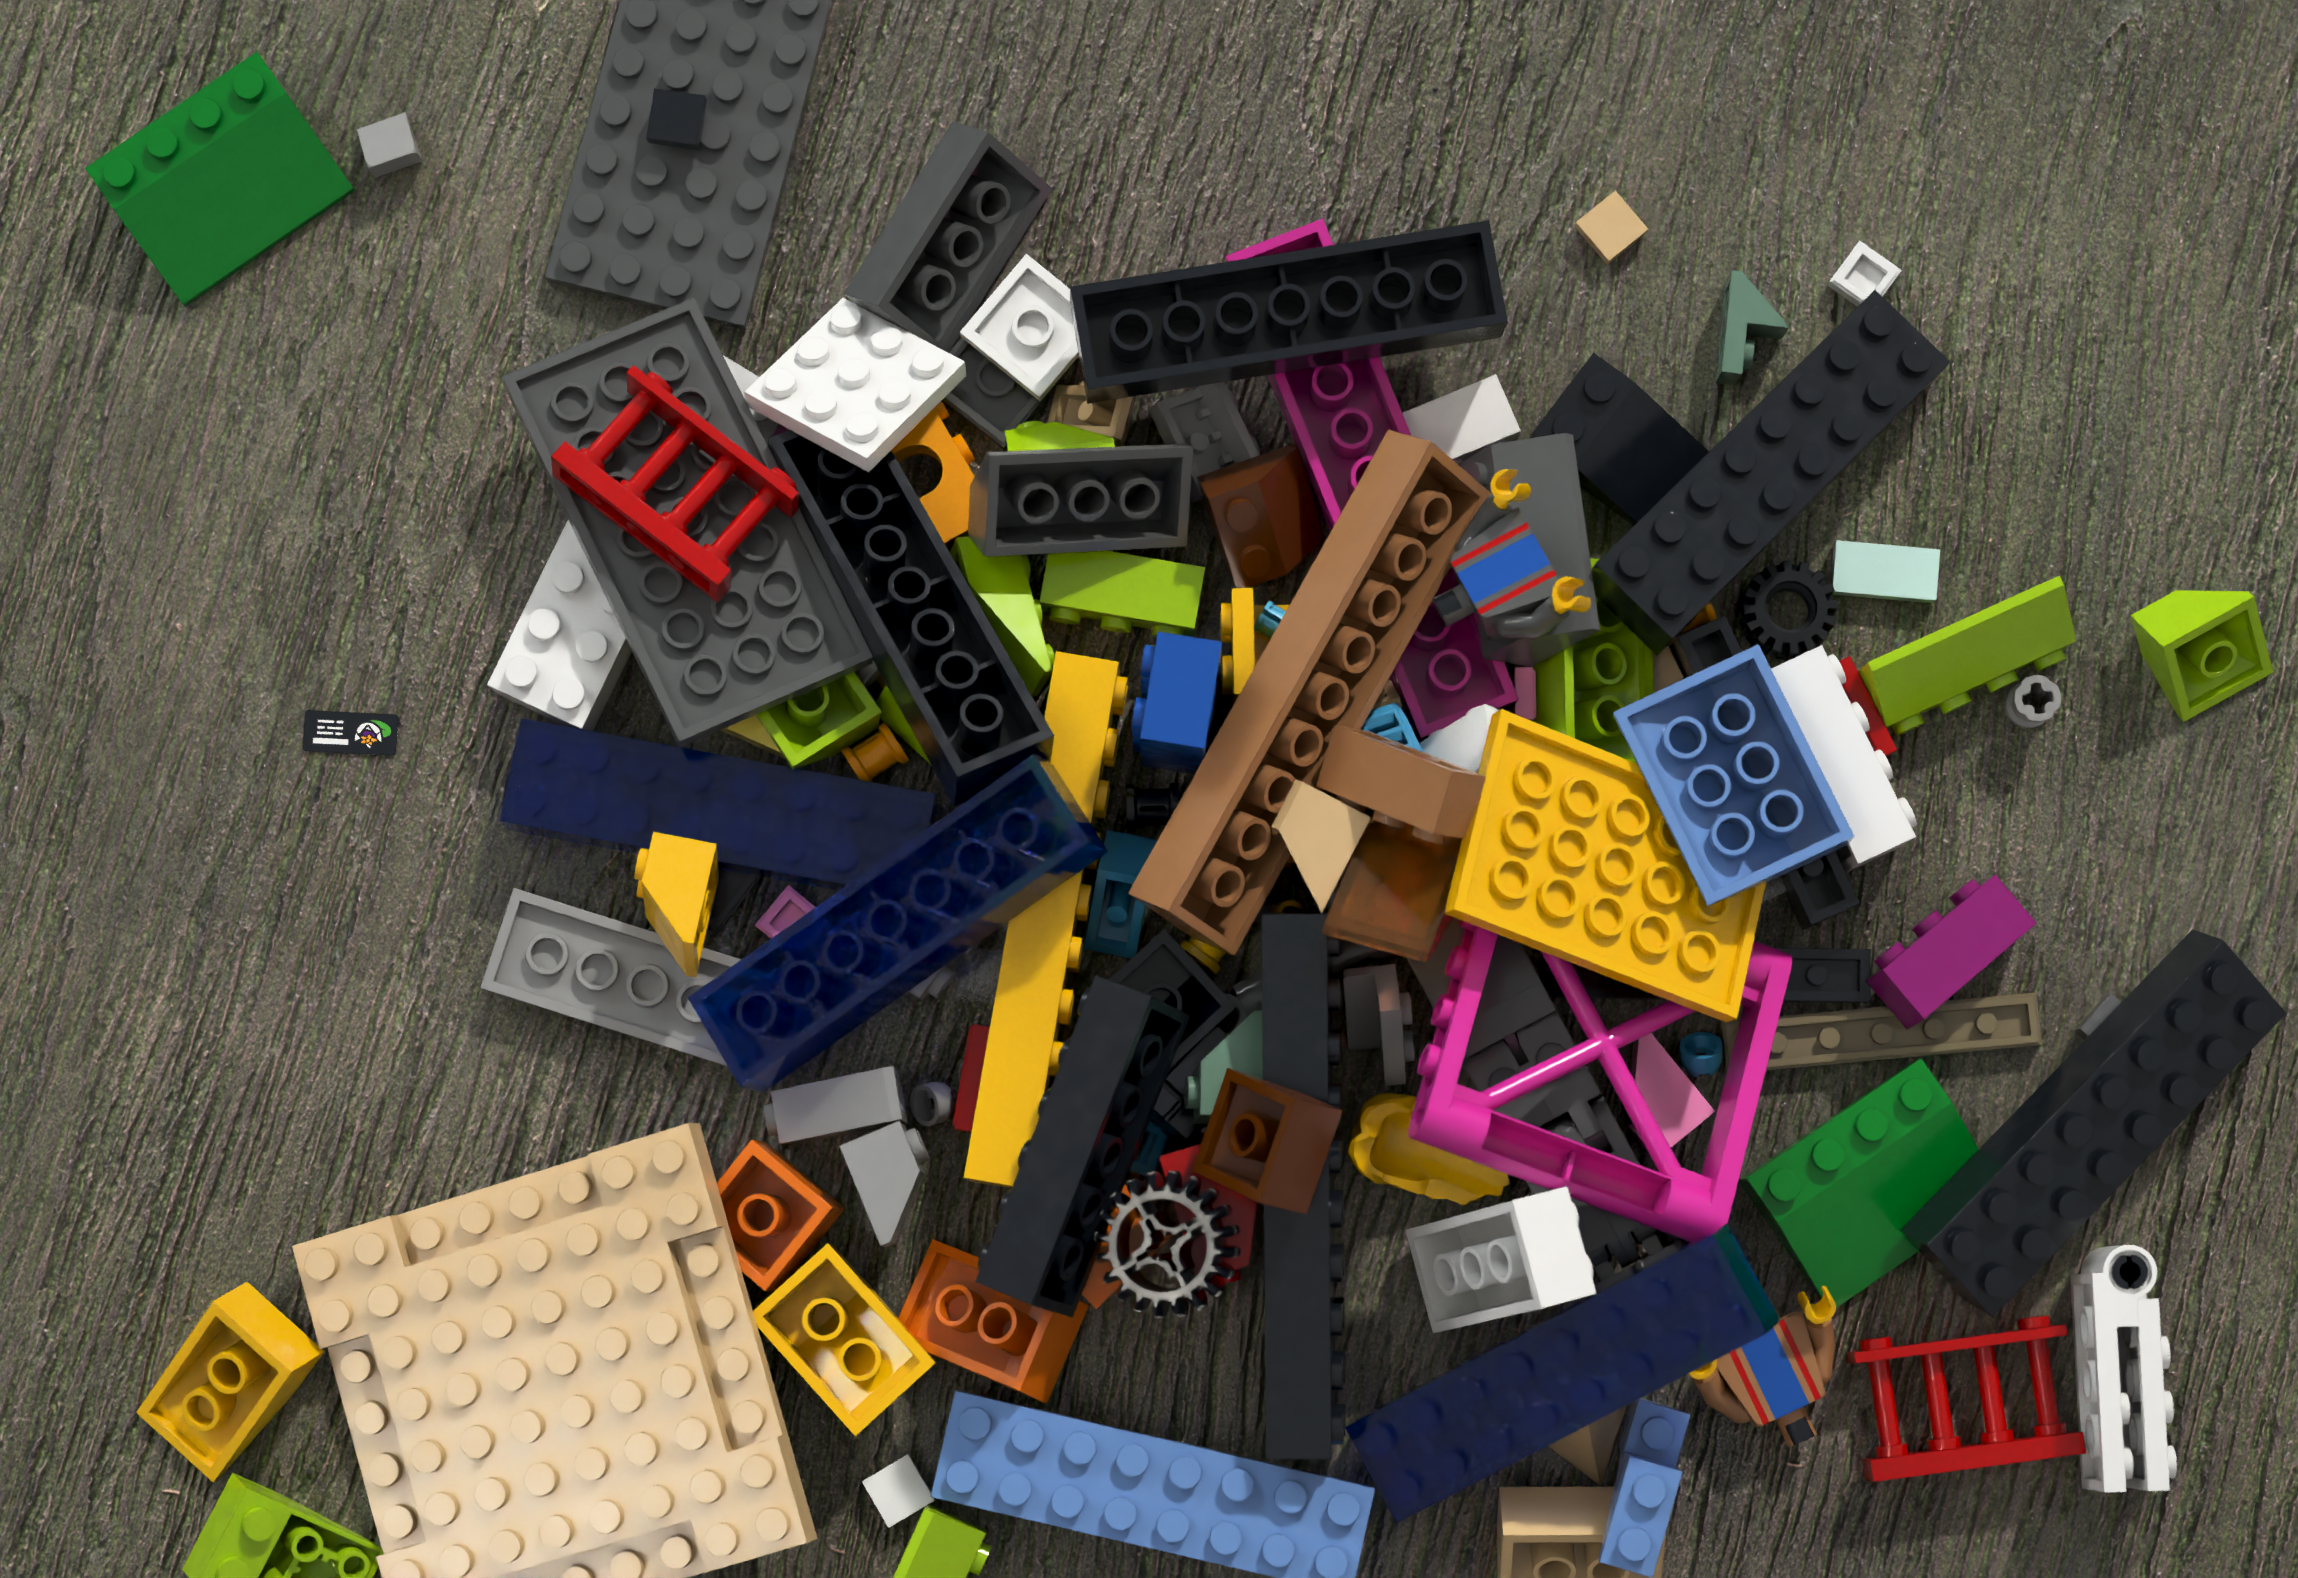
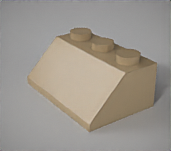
(1556, 1533)

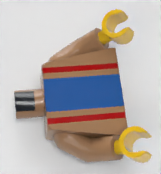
(1776, 1372)

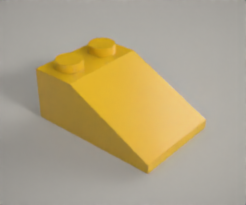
(842, 1338)
(229, 1379)

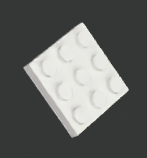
(855, 384)

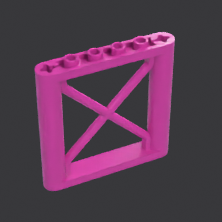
(1665, 1200)

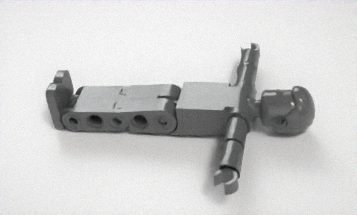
(1568, 1106)

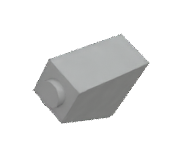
(836, 1106)

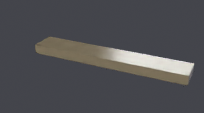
(1880, 1036)

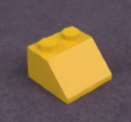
(679, 891)

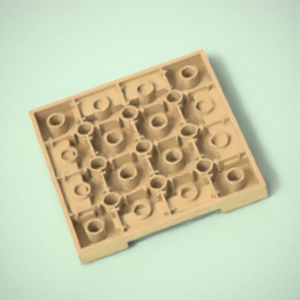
(560, 1375)

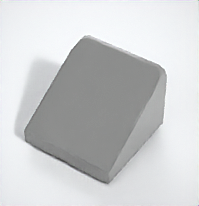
(389, 145)

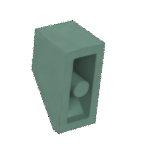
(1238, 1051)

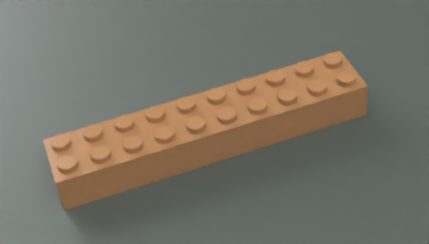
(1314, 674)

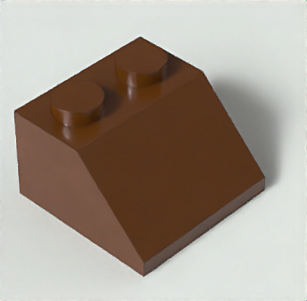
(1262, 515)
(1267, 1141)

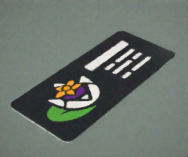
(350, 732)

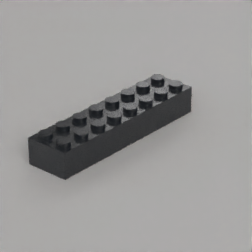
(1288, 311)
(1765, 472)
(917, 617)
(2093, 1121)

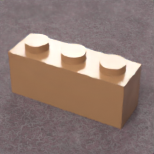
(1400, 784)

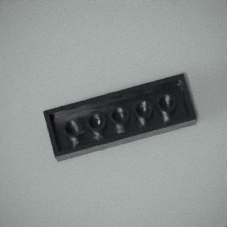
(1081, 1146)

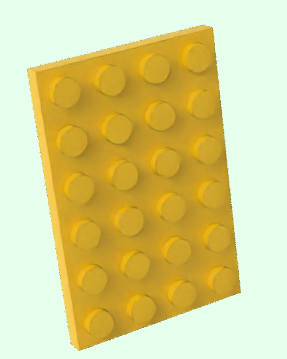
(1588, 871)

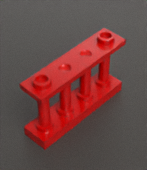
(667, 533)
(1945, 1449)

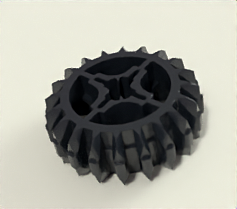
(1127, 1265)

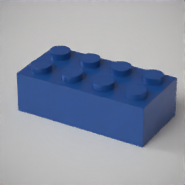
(1176, 702)

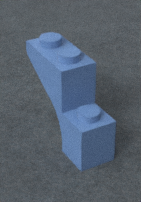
(1644, 1486)

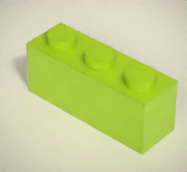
(1122, 591)

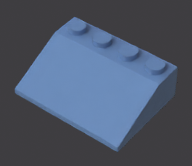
(1733, 776)

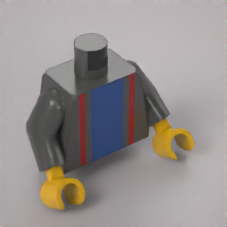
(1506, 572)

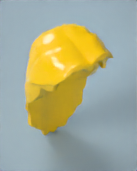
(1387, 1156)

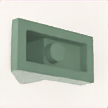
(1743, 314)

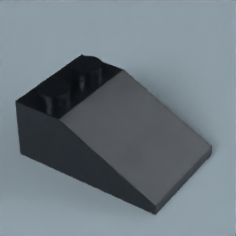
(1622, 440)

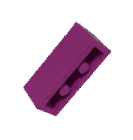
(1949, 949)

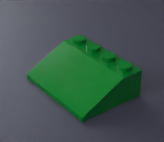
(220, 179)
(1860, 1179)

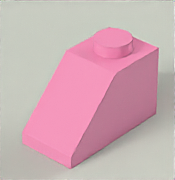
(1667, 1091)

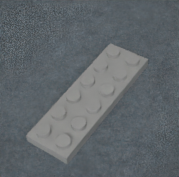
(601, 973)

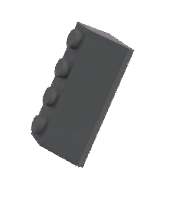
(949, 236)
(1081, 499)
(1557, 522)

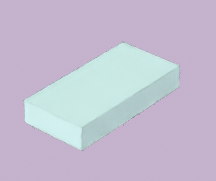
(1885, 571)

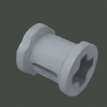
(2040, 688)

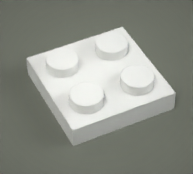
(1026, 328)

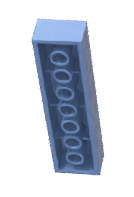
(1150, 1490)

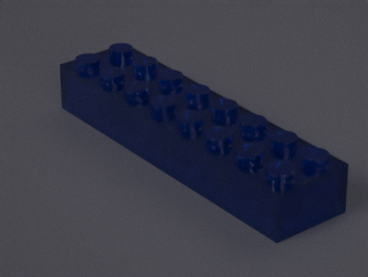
(758, 813)
(897, 924)
(1563, 1373)

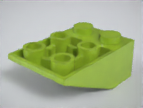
(271, 1536)

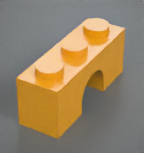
(949, 501)

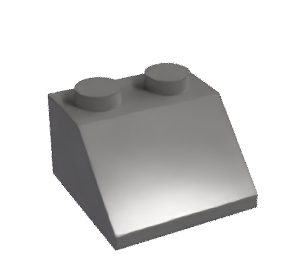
(887, 1176)

